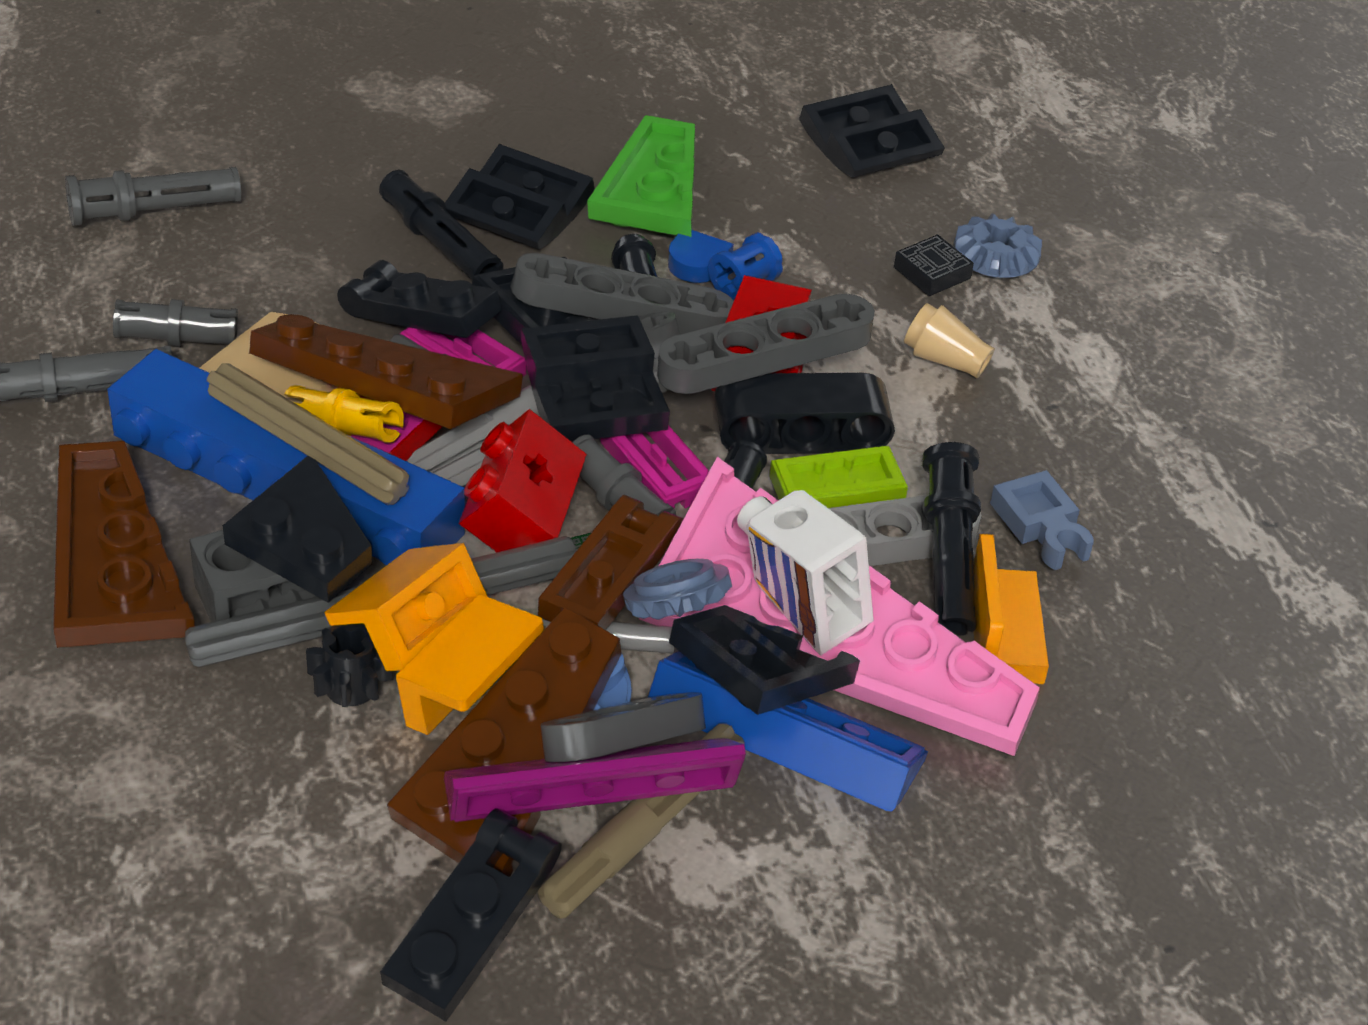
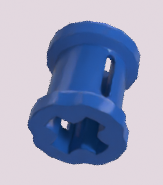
(743, 262)

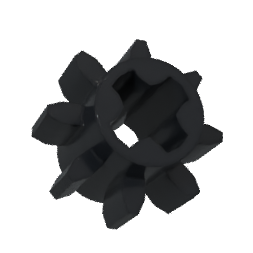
(346, 665)

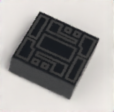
(933, 265)

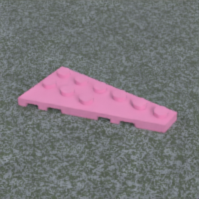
(904, 654)

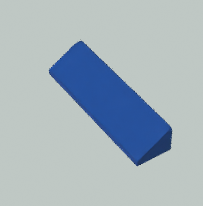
(805, 737)

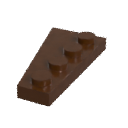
(419, 380)
(549, 681)

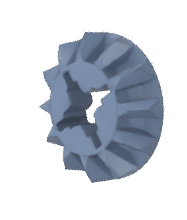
(1010, 255)
(677, 588)

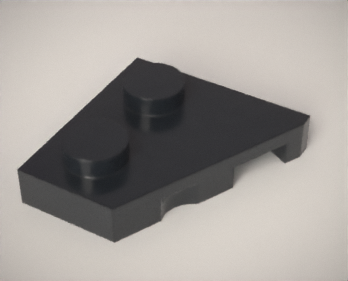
(302, 533)
(758, 660)

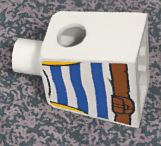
(810, 566)

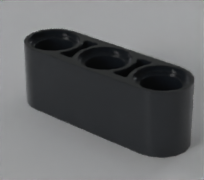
(806, 412)

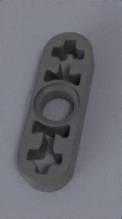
(622, 726)

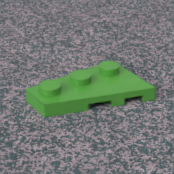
(650, 180)

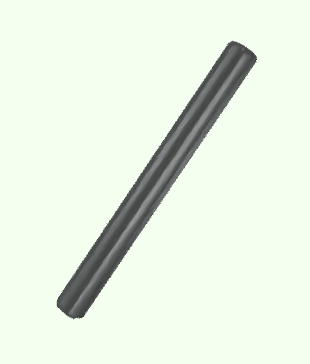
(306, 618)

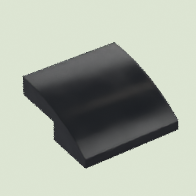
(870, 131)
(520, 197)
(595, 378)

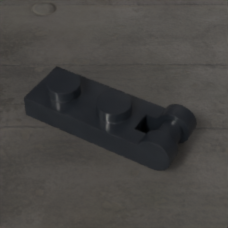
(419, 301)
(470, 916)

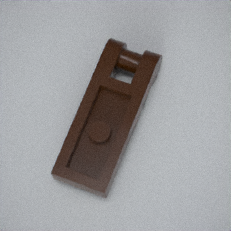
(609, 561)

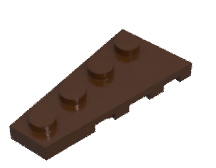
(110, 554)

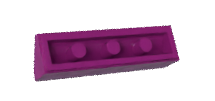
(593, 781)

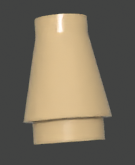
(947, 341)

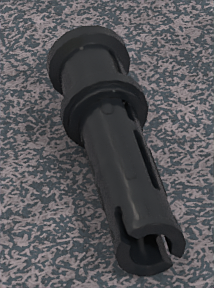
(952, 511)

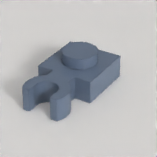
(1041, 510)

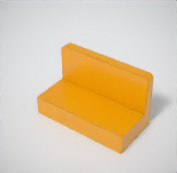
(410, 600)
(1009, 613)
(464, 661)

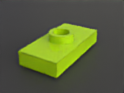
(841, 476)

